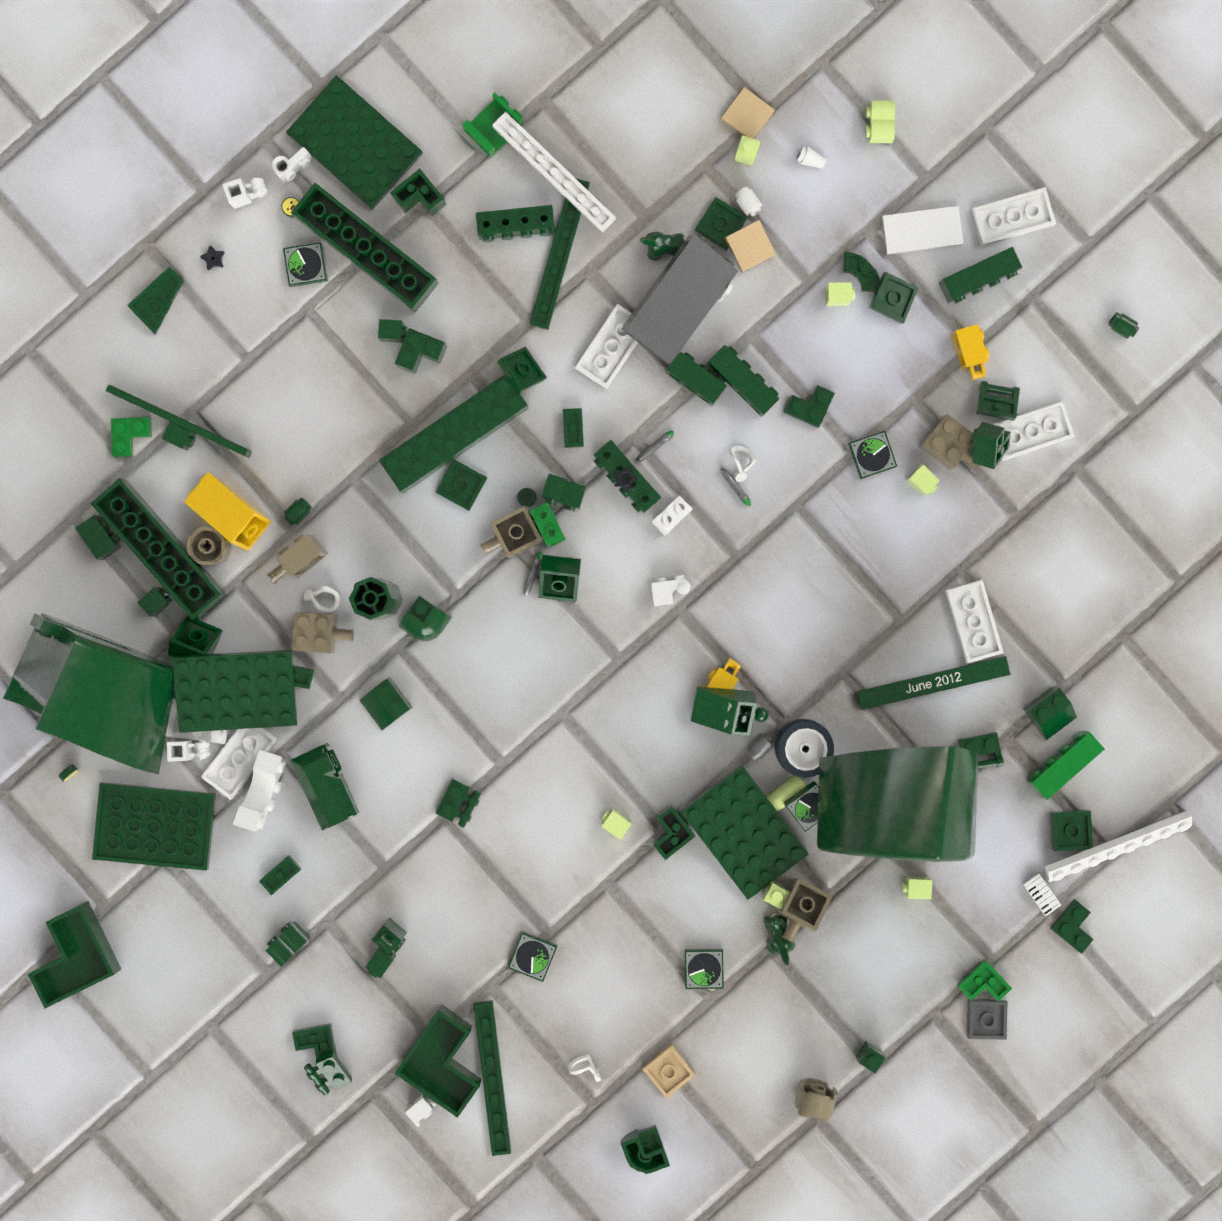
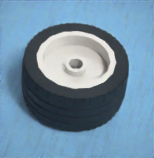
(790, 743)

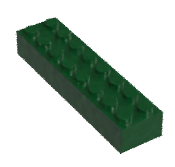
(364, 247)
(453, 434)
(158, 549)

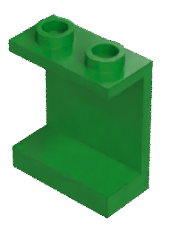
(481, 128)
(547, 525)

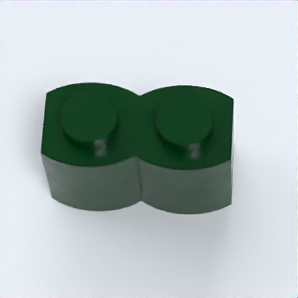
(288, 943)

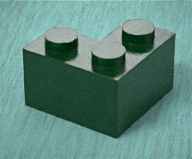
(418, 189)
(417, 346)
(989, 444)
(563, 492)
(677, 832)

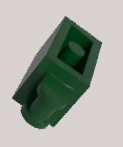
(390, 937)

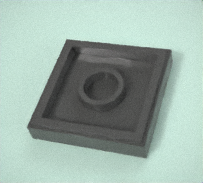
(987, 1019)

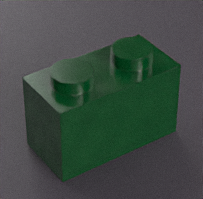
(99, 537)

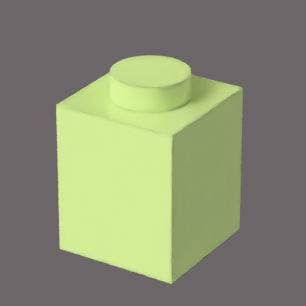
(747, 150)
(839, 294)
(923, 480)
(615, 823)
(917, 887)
(776, 894)

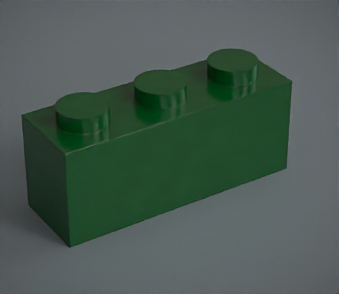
(696, 378)

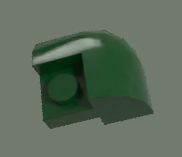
(424, 620)
(645, 1150)

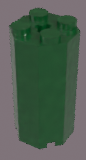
(375, 598)

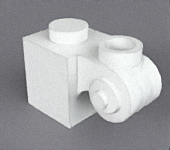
(241, 194)
(663, 589)
(185, 750)

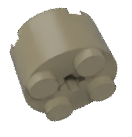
(200, 539)
(815, 1099)

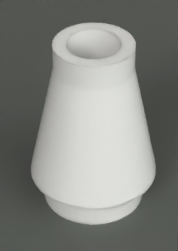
(809, 157)

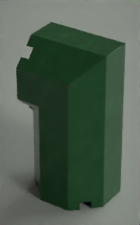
(324, 786)

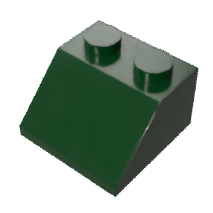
(559, 578)
(194, 638)
(385, 703)
(1051, 712)

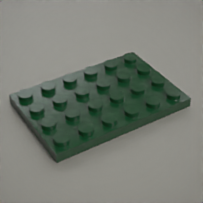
(354, 142)
(235, 691)
(154, 826)
(744, 832)

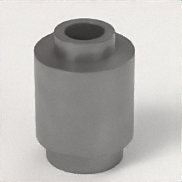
(760, 746)

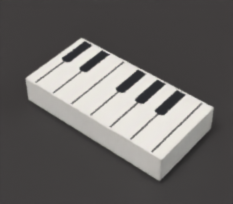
(1041, 894)

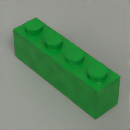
(1065, 764)

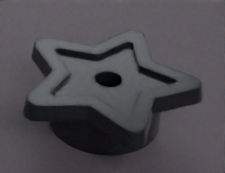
(217, 262)
(626, 473)

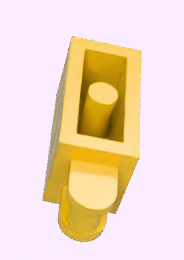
(971, 350)
(721, 678)

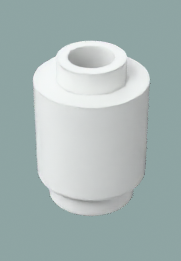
(748, 202)

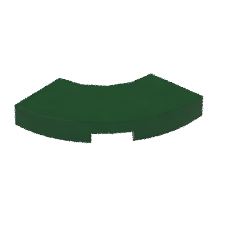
(862, 270)

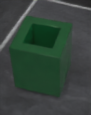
(392, 331)
(179, 436)
(155, 601)
(379, 963)
(870, 1057)

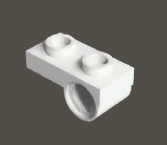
(298, 161)
(672, 515)

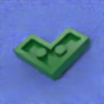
(123, 432)
(984, 977)

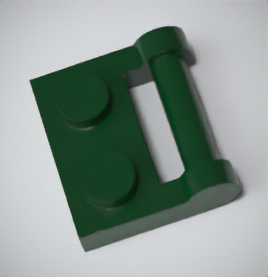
(998, 406)
(983, 745)

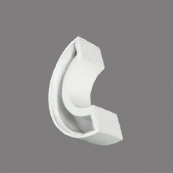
(262, 791)

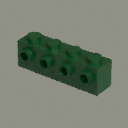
(515, 223)
(980, 275)
(743, 380)
(641, 491)

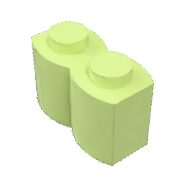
(881, 121)

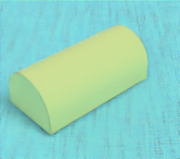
(785, 792)

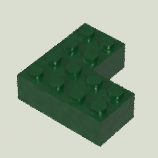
(84, 958)
(431, 1064)

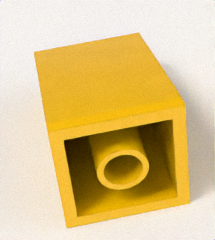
(227, 511)

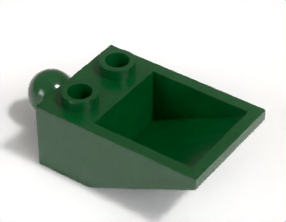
(720, 710)

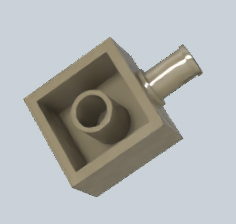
(949, 443)
(513, 533)
(298, 558)
(317, 632)
(803, 907)

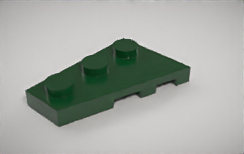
(156, 299)

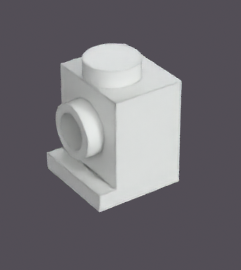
(420, 1109)

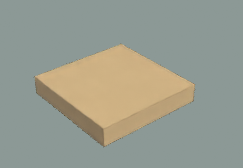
(747, 114)
(750, 246)
(668, 1070)

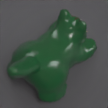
(662, 244)
(777, 944)

